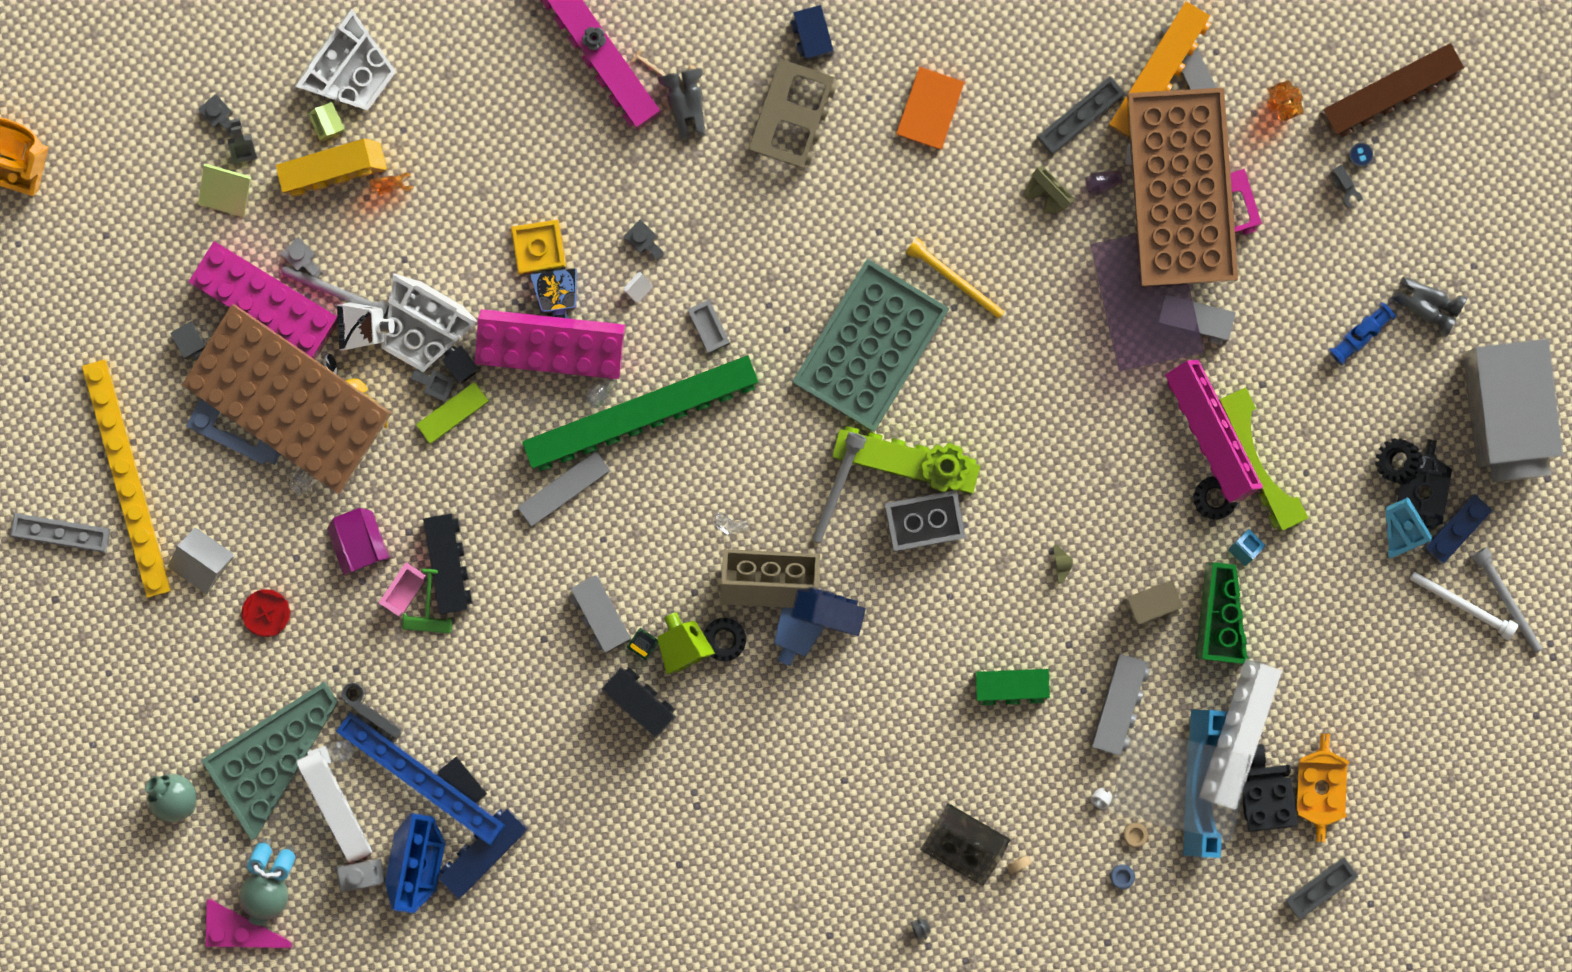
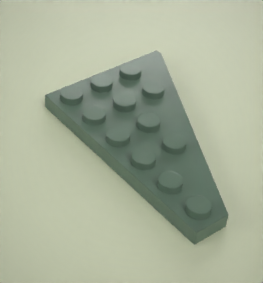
(263, 760)

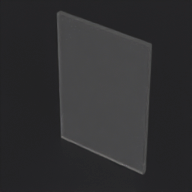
(1180, 784)

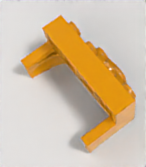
(26, 172)

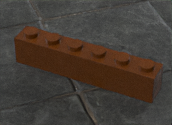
(1392, 90)

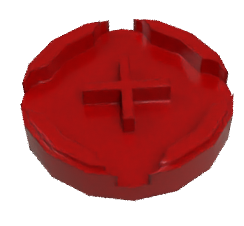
(266, 613)

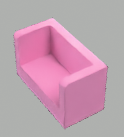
(403, 589)

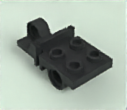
(1268, 795)

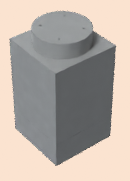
(1513, 409)

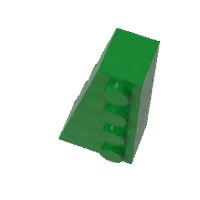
(1221, 622)

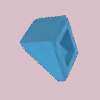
(1246, 547)

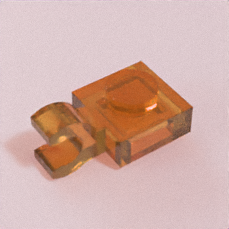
(386, 184)

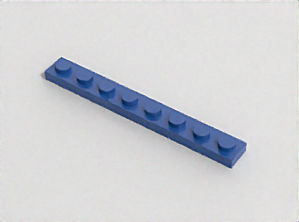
(421, 778)

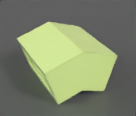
(326, 121)

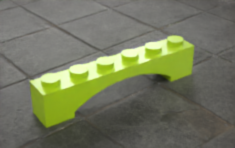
(1283, 508)

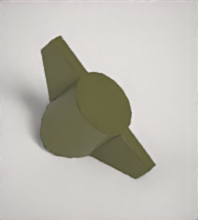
(1062, 563)

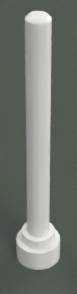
(1504, 627)

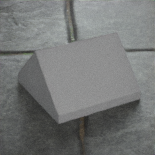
(200, 560)

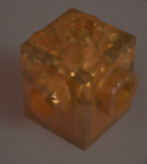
(1285, 100)

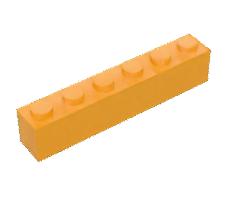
(1166, 59)

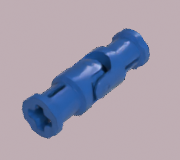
(1364, 332)

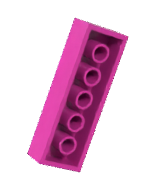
(265, 298)
(549, 344)

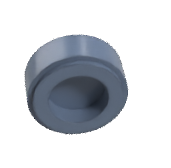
(1122, 876)

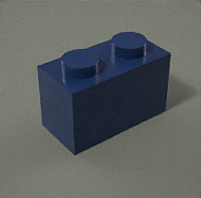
(812, 33)

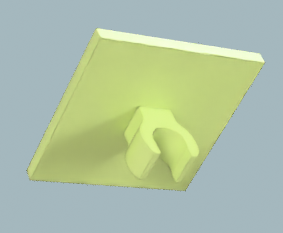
(224, 190)

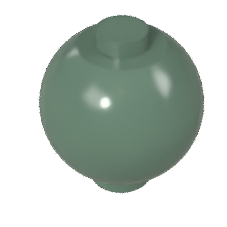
(171, 797)
(263, 898)

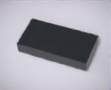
(460, 778)

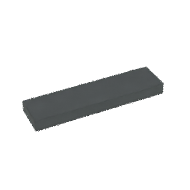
(1081, 115)

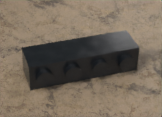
(445, 557)

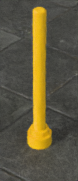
(918, 250)

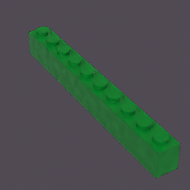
(640, 413)

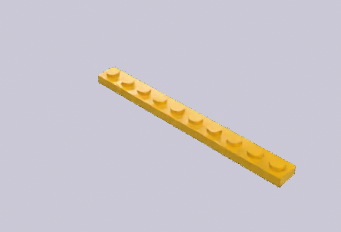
(126, 478)

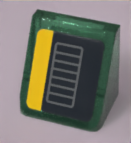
(643, 644)

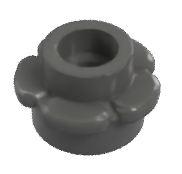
(594, 44)
(920, 928)

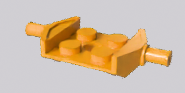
(1327, 807)

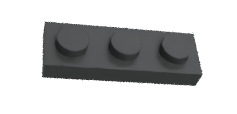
(1321, 888)

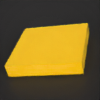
(538, 247)

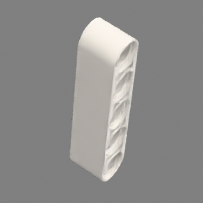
(334, 807)

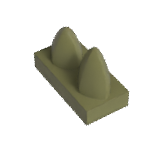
(1042, 182)

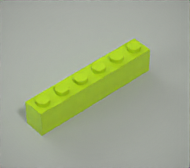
(895, 458)

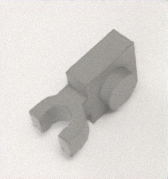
(301, 256)

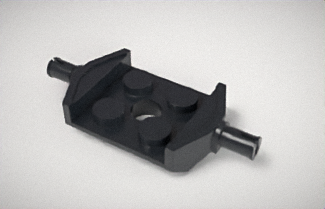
(1437, 478)

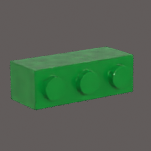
(1012, 686)

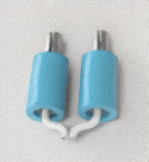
(281, 866)

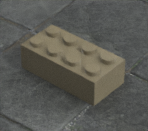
(766, 577)

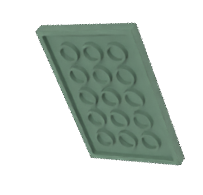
(870, 345)

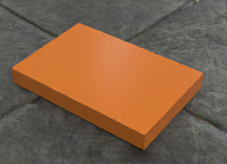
(930, 108)

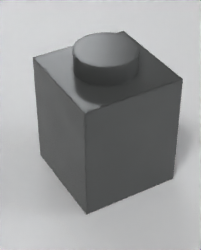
(189, 341)

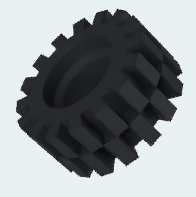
(1387, 455)
(1204, 508)
(739, 638)

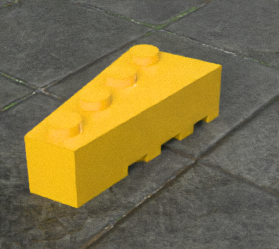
(330, 167)

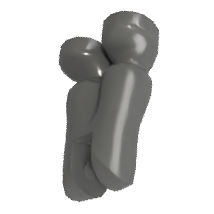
(686, 104)
(1427, 302)

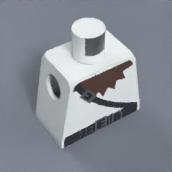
(361, 325)

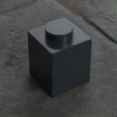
(460, 364)

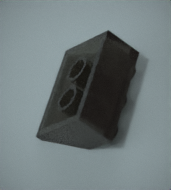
(965, 844)

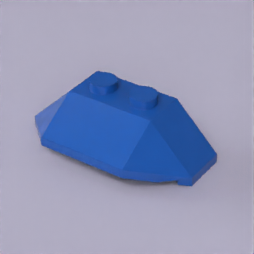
(414, 863)

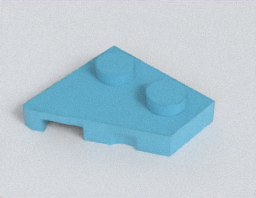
(1404, 528)

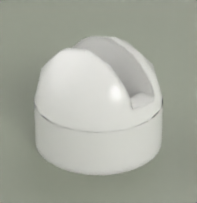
(1101, 798)

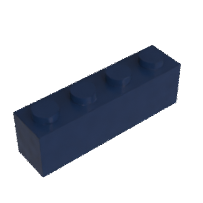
(828, 610)
(480, 856)

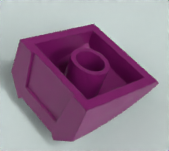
(357, 540)

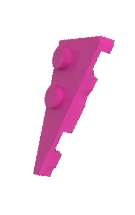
(231, 929)

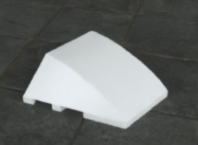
(348, 66)
(424, 323)

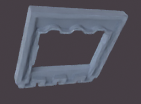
(203, 421)

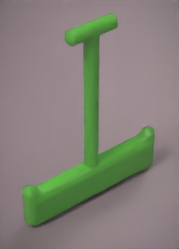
(427, 624)

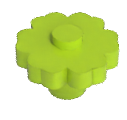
(946, 467)

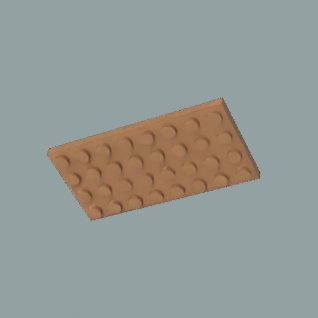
(1182, 187)
(286, 398)

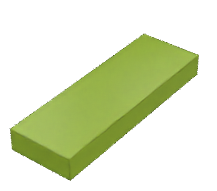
(452, 412)

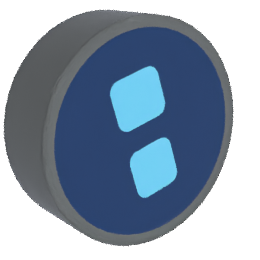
(1360, 155)

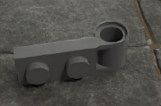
(369, 715)

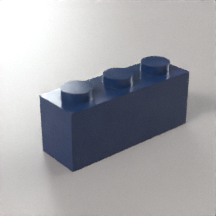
(1457, 529)

